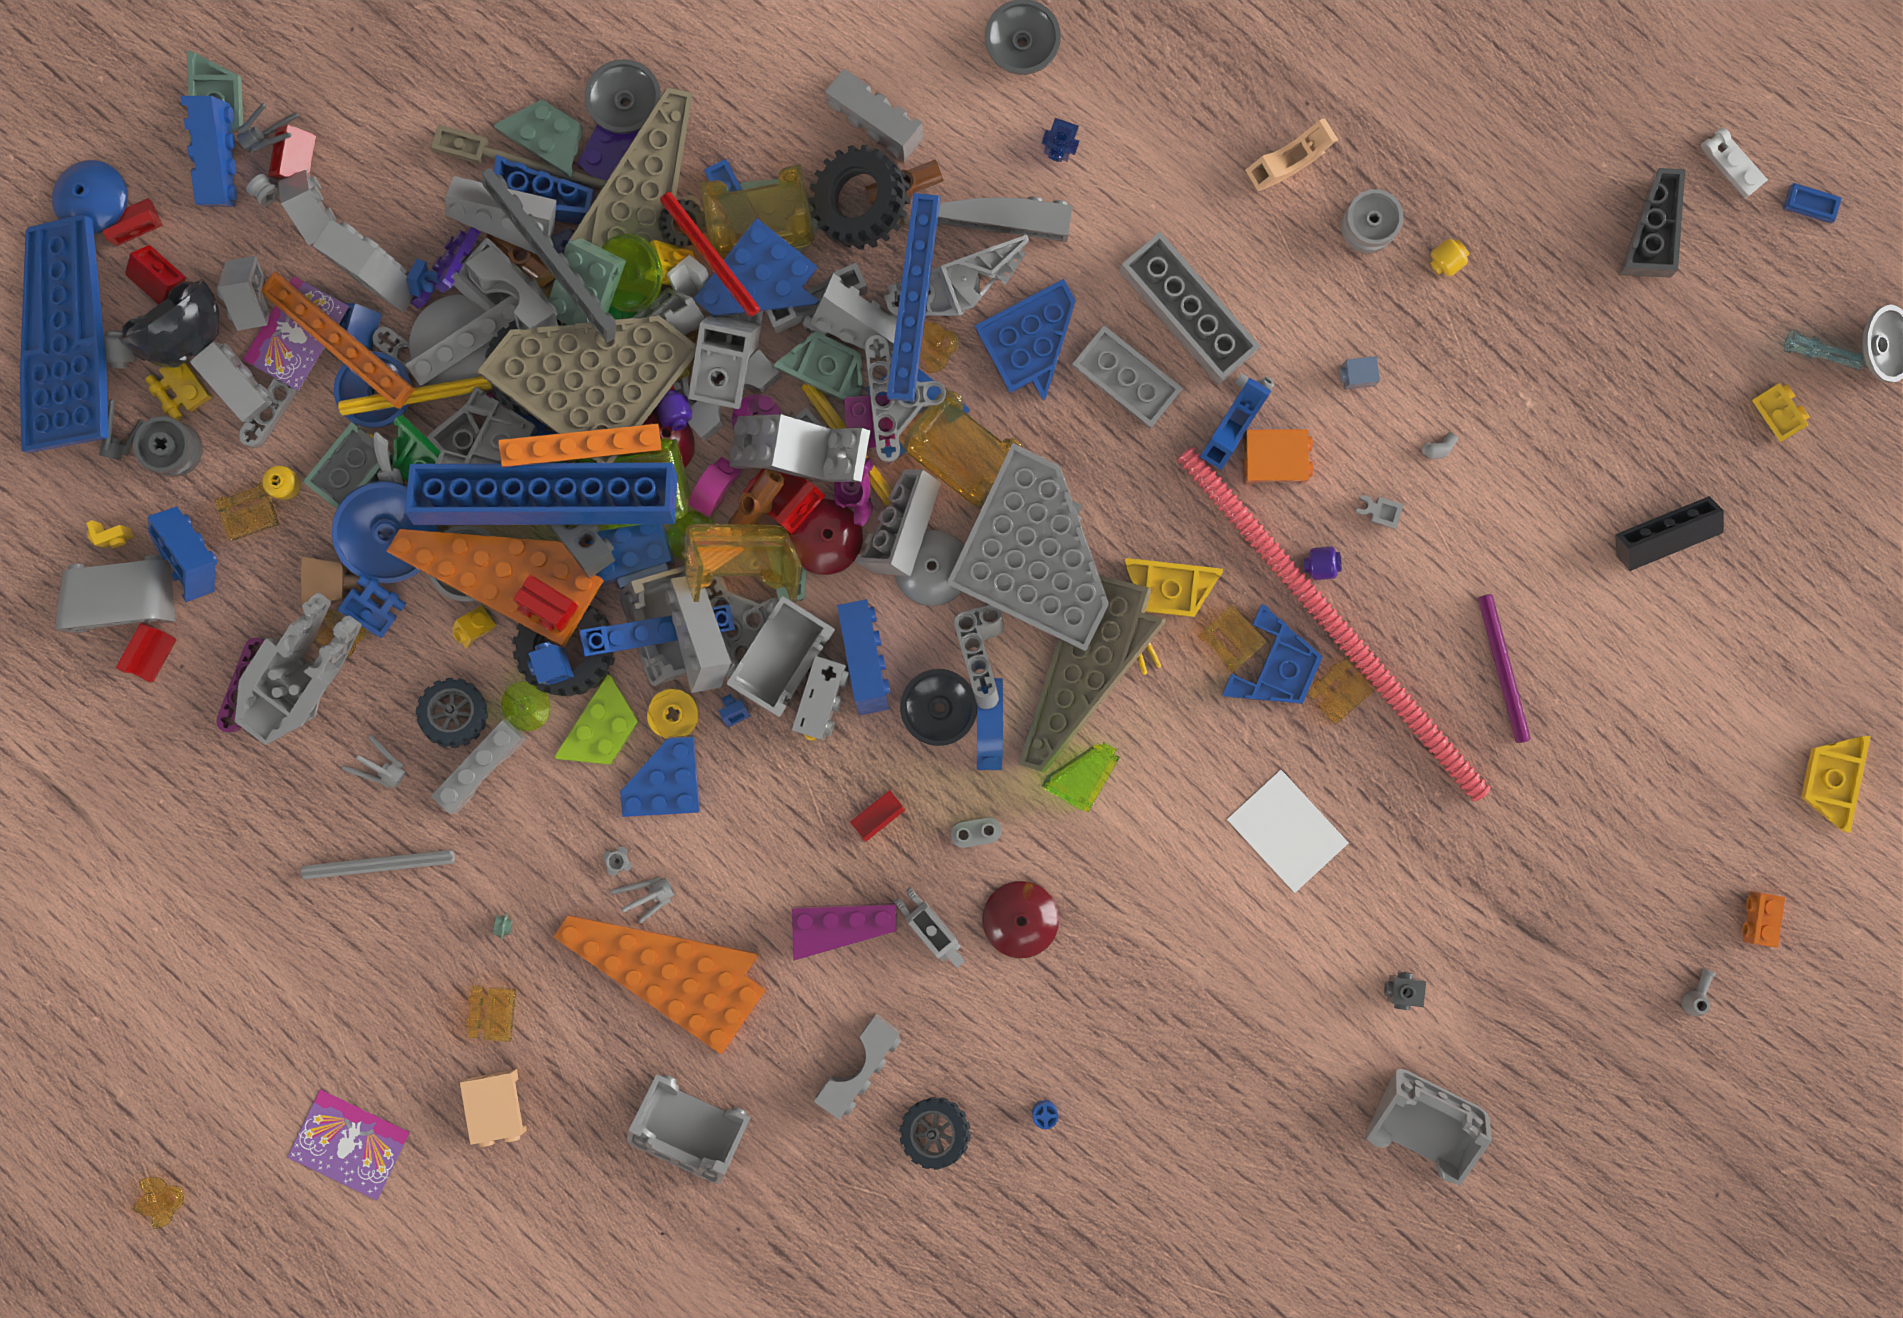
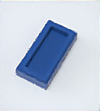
(1812, 203)

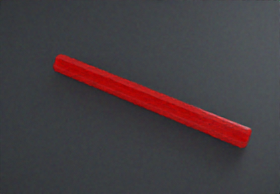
(709, 254)

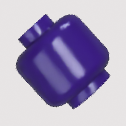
(674, 410)
(1323, 563)

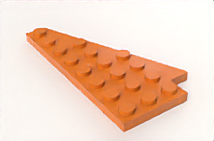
(496, 568)
(683, 978)

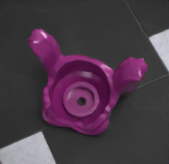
(856, 495)

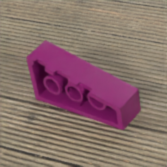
(835, 926)

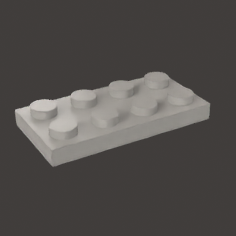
(1127, 377)

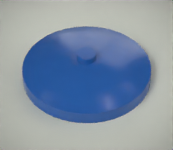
(366, 527)

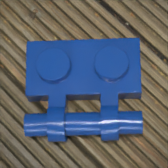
(368, 612)

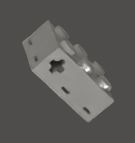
(821, 699)

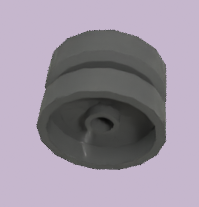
(167, 446)

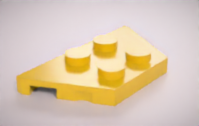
(1174, 587)
(1835, 779)

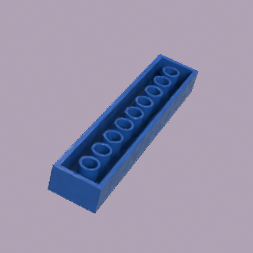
(541, 494)

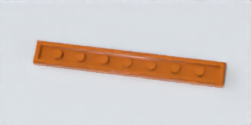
(337, 340)

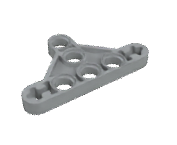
(898, 411)
(741, 609)

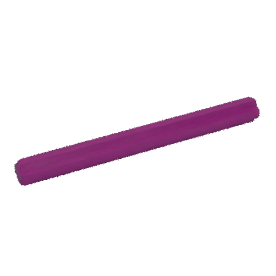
(1504, 668)

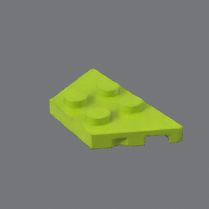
(601, 727)

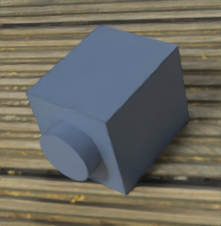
(1359, 372)

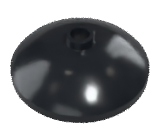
(919, 705)

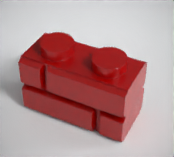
(544, 603)

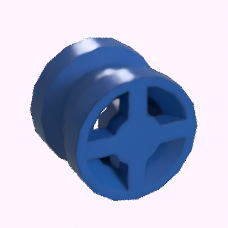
(1045, 1119)

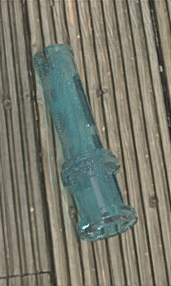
(1812, 349)

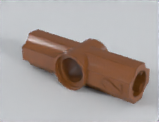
(920, 178)
(531, 264)
(758, 500)

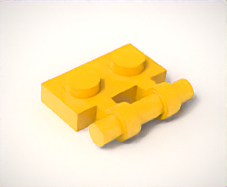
(186, 386)

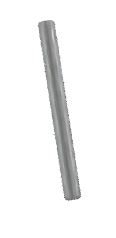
(378, 864)

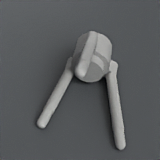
(390, 775)
(661, 891)

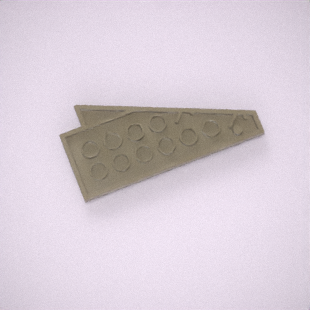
(644, 174)
(1083, 679)

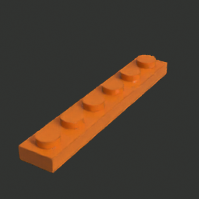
(579, 445)

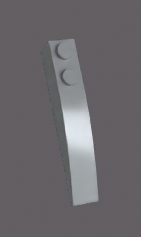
(1010, 216)

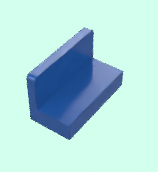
(361, 323)

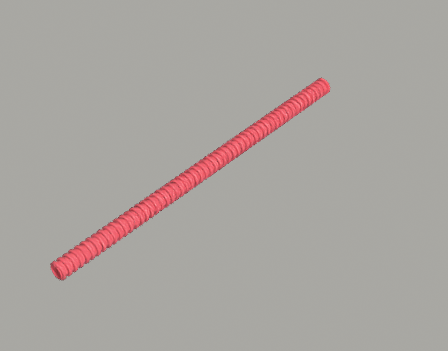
(1334, 625)

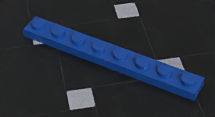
(913, 297)

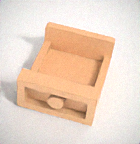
(492, 1108)

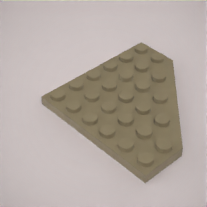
(582, 382)

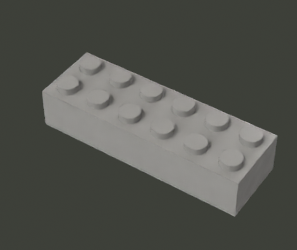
(365, 263)
(1189, 308)

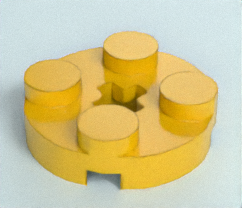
(679, 701)

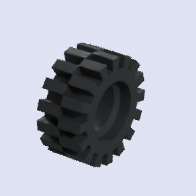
(668, 230)

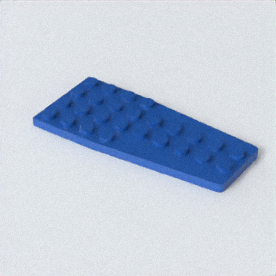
(62, 338)

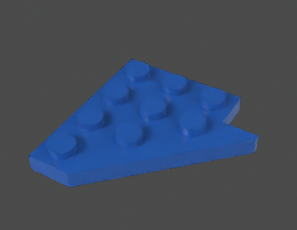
(767, 269)
(1029, 337)

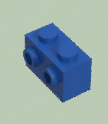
(549, 664)

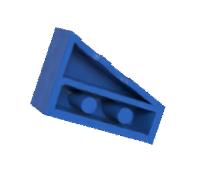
(185, 552)

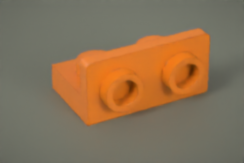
(1763, 919)

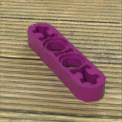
(233, 687)

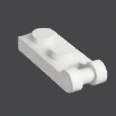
(1733, 163)

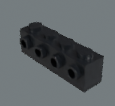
(1669, 533)

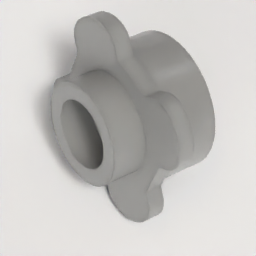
(613, 867)

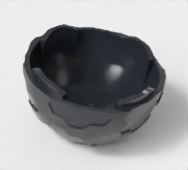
(175, 327)

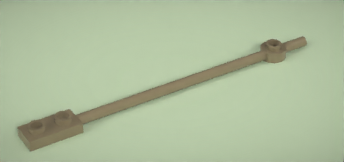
(474, 149)

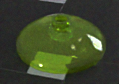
(635, 291)

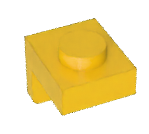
(111, 538)
(472, 626)

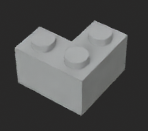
(302, 201)
(241, 291)

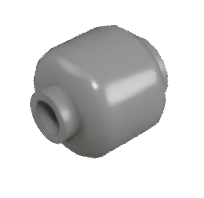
(117, 353)

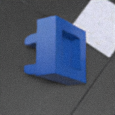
(419, 278)
(733, 711)

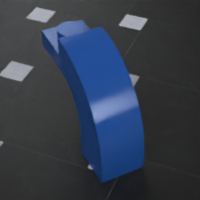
(1235, 423)
(990, 733)

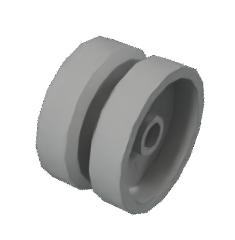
(1372, 206)

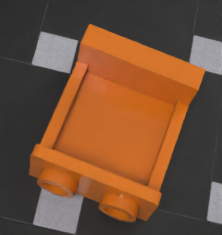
(1277, 455)

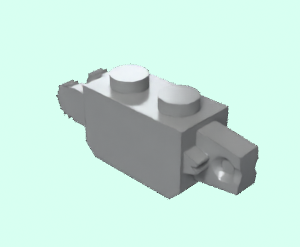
(931, 929)

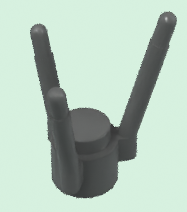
(252, 137)
(112, 447)

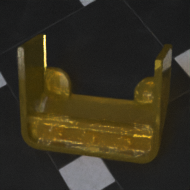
(741, 552)

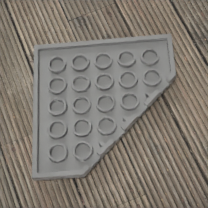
(1033, 553)

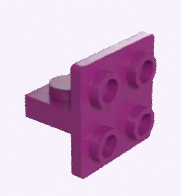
(859, 415)

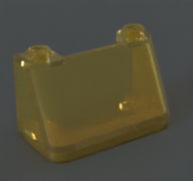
(778, 206)
(957, 449)

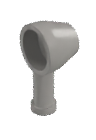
(1692, 997)

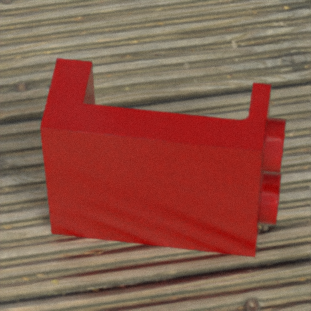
(793, 501)

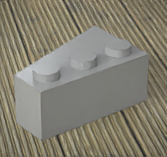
(676, 309)

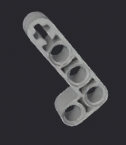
(978, 659)

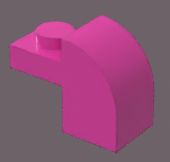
(713, 486)

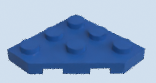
(665, 781)

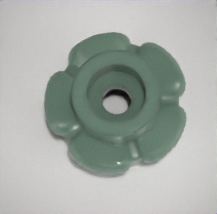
(502, 926)

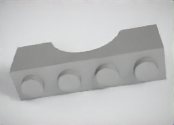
(494, 274)
(786, 318)
(759, 377)
(477, 766)
(839, 1093)

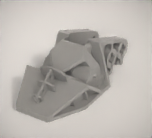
(957, 283)
(283, 688)

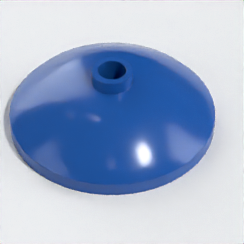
(102, 198)
(350, 386)

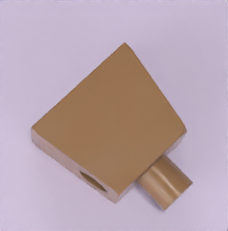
(327, 578)

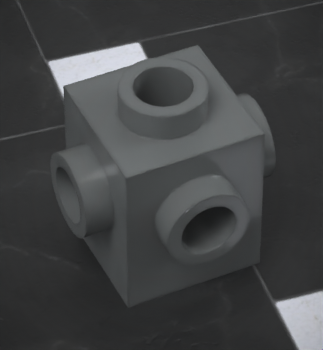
(1413, 994)

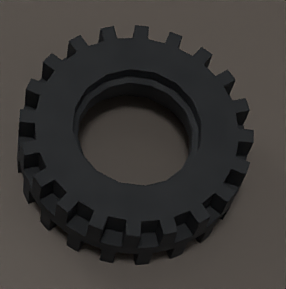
(885, 210)

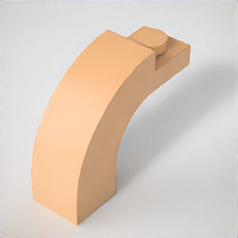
(1292, 158)

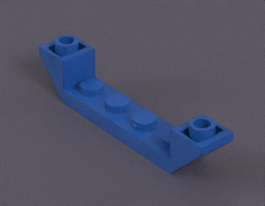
(641, 633)

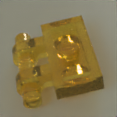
(1345, 697)
(499, 1013)

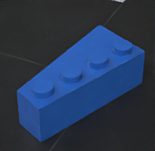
(211, 150)
(571, 198)
(863, 658)

